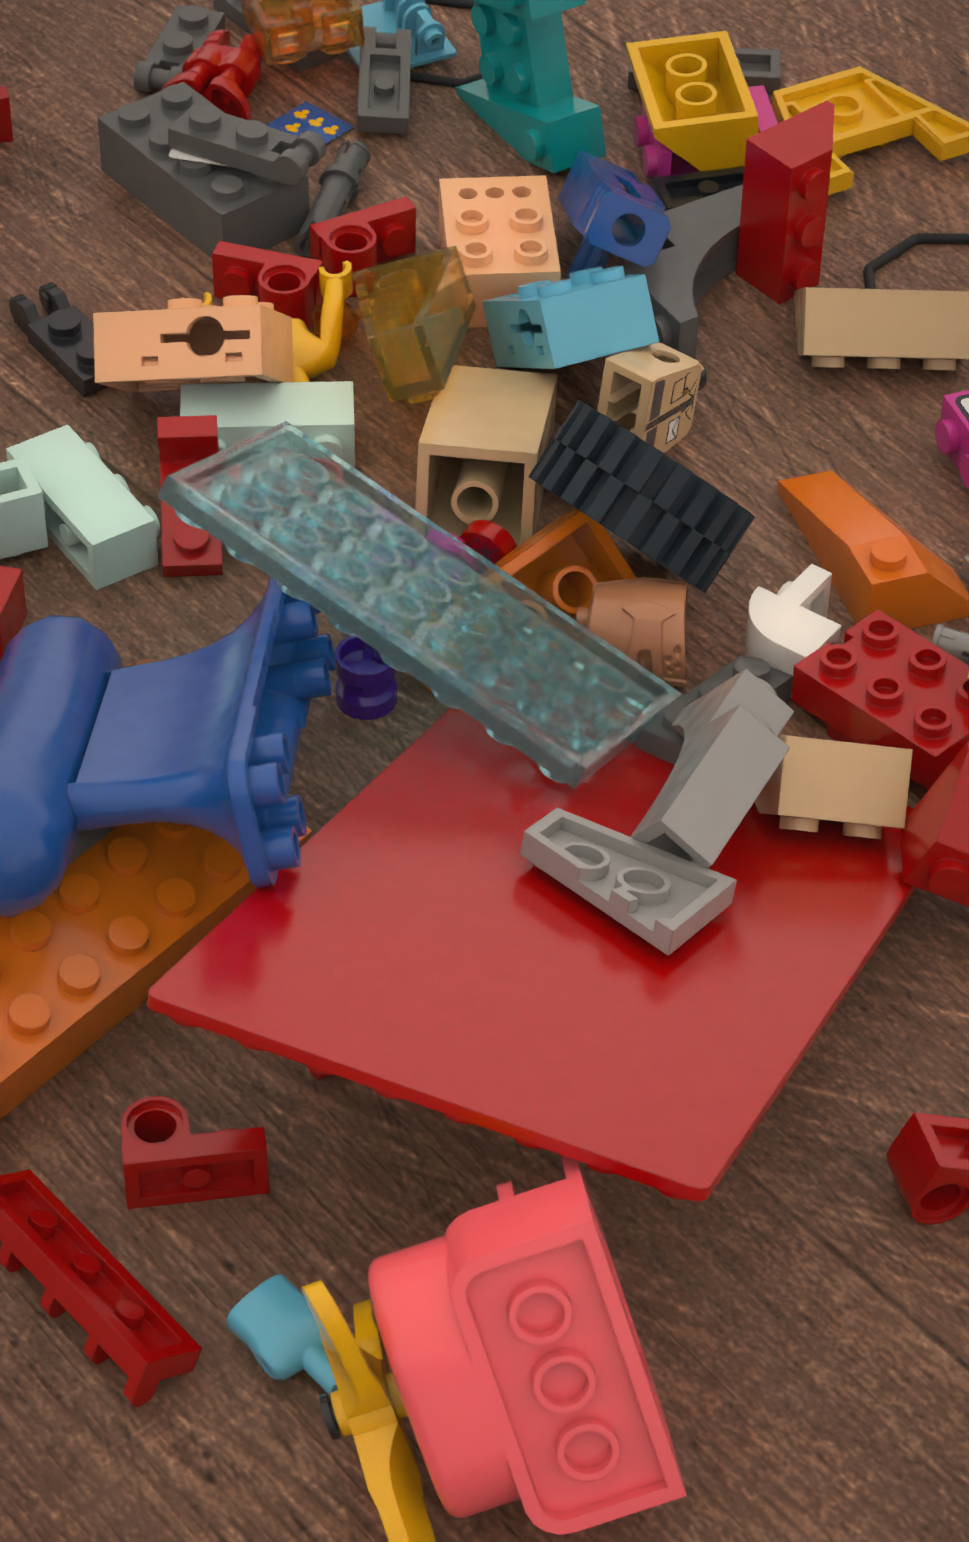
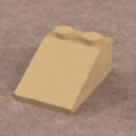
(838, 783)

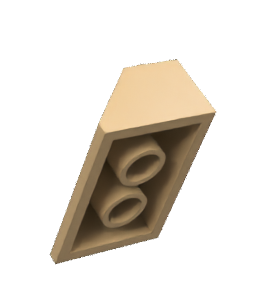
(882, 326)

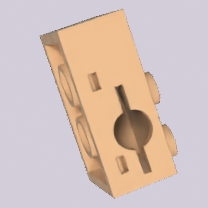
(500, 234)
(193, 345)

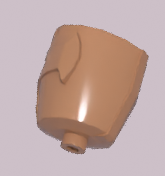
(642, 621)

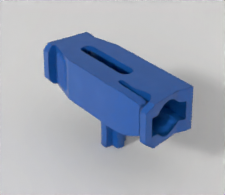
(612, 218)

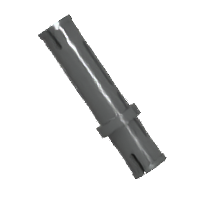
(338, 189)

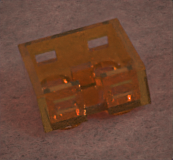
(293, 27)

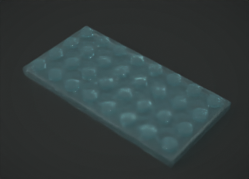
(422, 600)

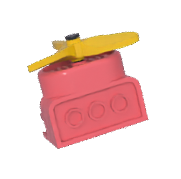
(508, 1365)

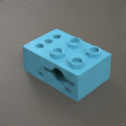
(571, 319)

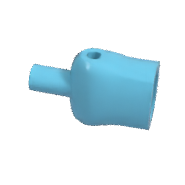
(281, 1332)

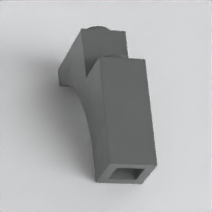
(691, 261)

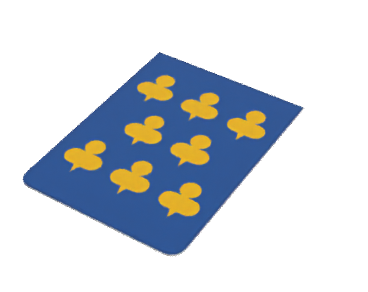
(311, 118)

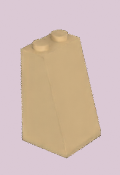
(483, 446)

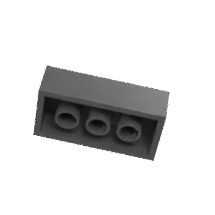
(194, 197)

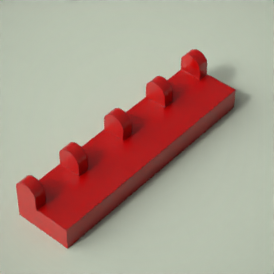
(91, 1287)

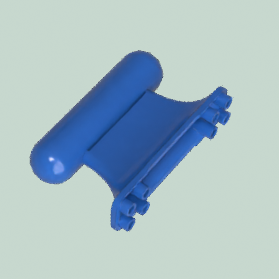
(157, 741)

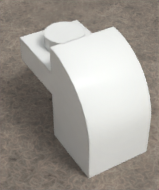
(792, 622)

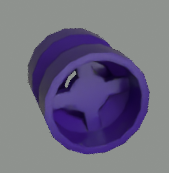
(363, 686)

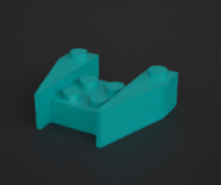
(528, 83)

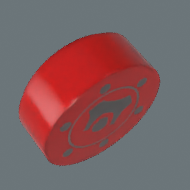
(488, 539)

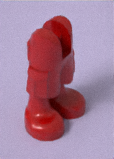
(223, 72)

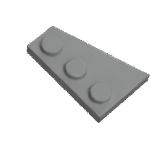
(628, 879)

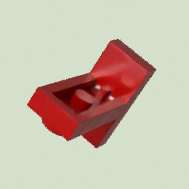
(184, 547)

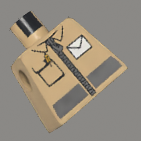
(652, 393)

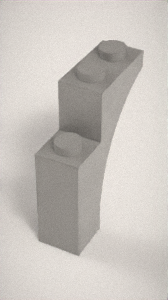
(720, 770)

